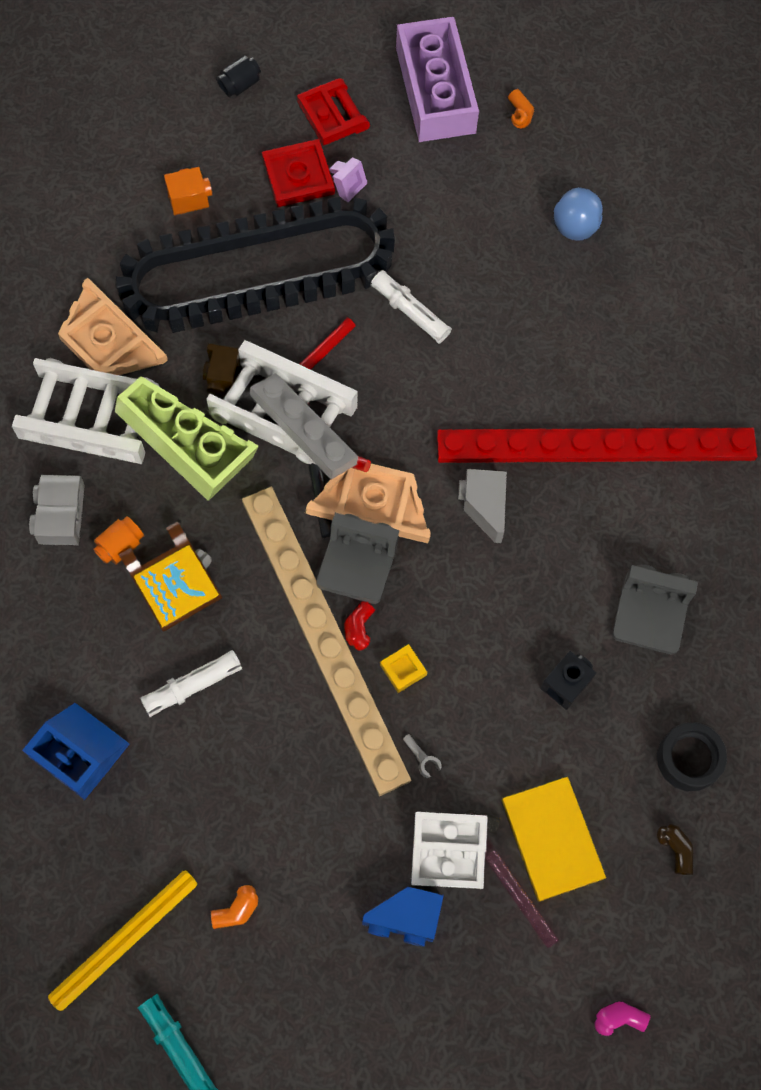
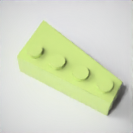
(185, 438)

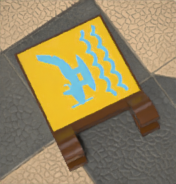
(174, 582)

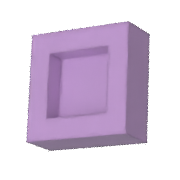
(348, 178)

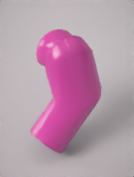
(618, 1015)

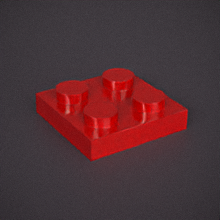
(298, 173)

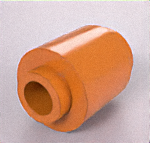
(117, 539)

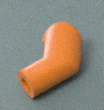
(524, 109)
(239, 911)

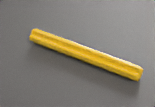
(122, 941)

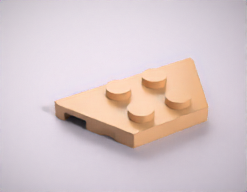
(106, 336)
(376, 497)

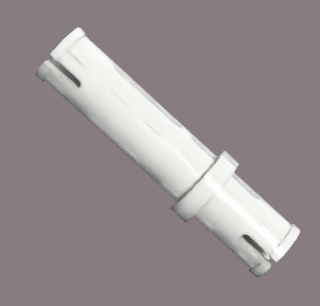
(401, 298)
(178, 690)

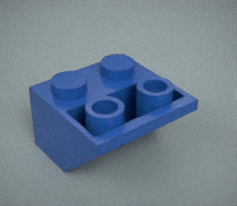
(76, 749)

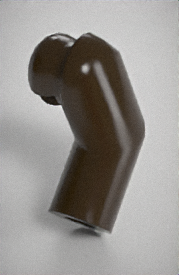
(681, 846)

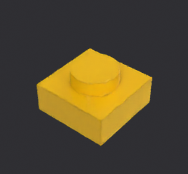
(403, 668)

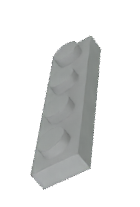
(303, 426)

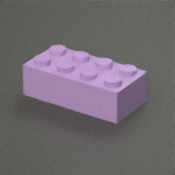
(436, 79)

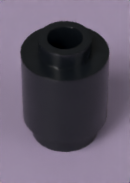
(239, 76)

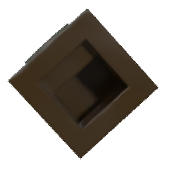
(221, 369)

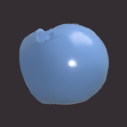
(578, 214)

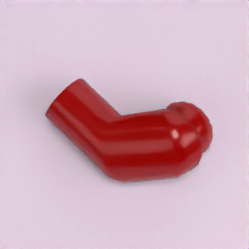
(355, 627)

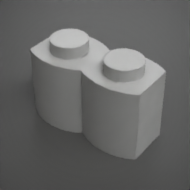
(58, 510)

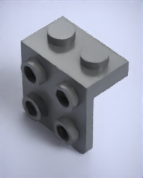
(358, 558)
(653, 609)

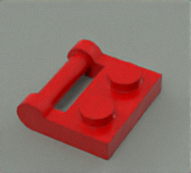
(326, 117)

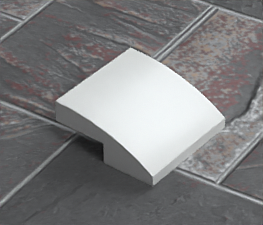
(449, 850)

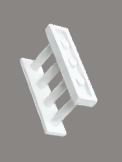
(306, 382)
(65, 433)

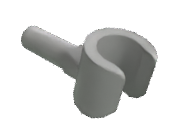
(421, 756)

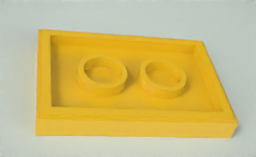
(553, 839)

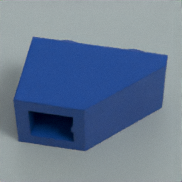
(406, 913)

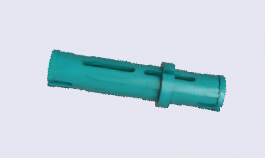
(173, 1042)

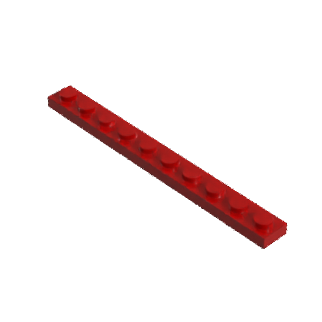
(596, 445)

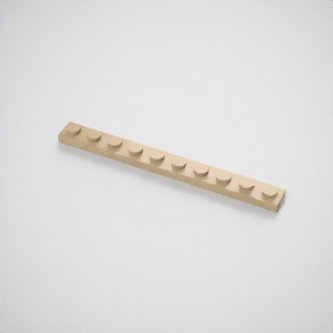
(326, 642)

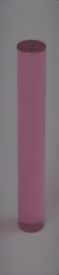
(521, 899)

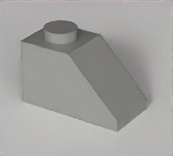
(485, 500)

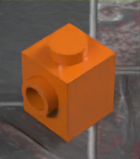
(187, 190)

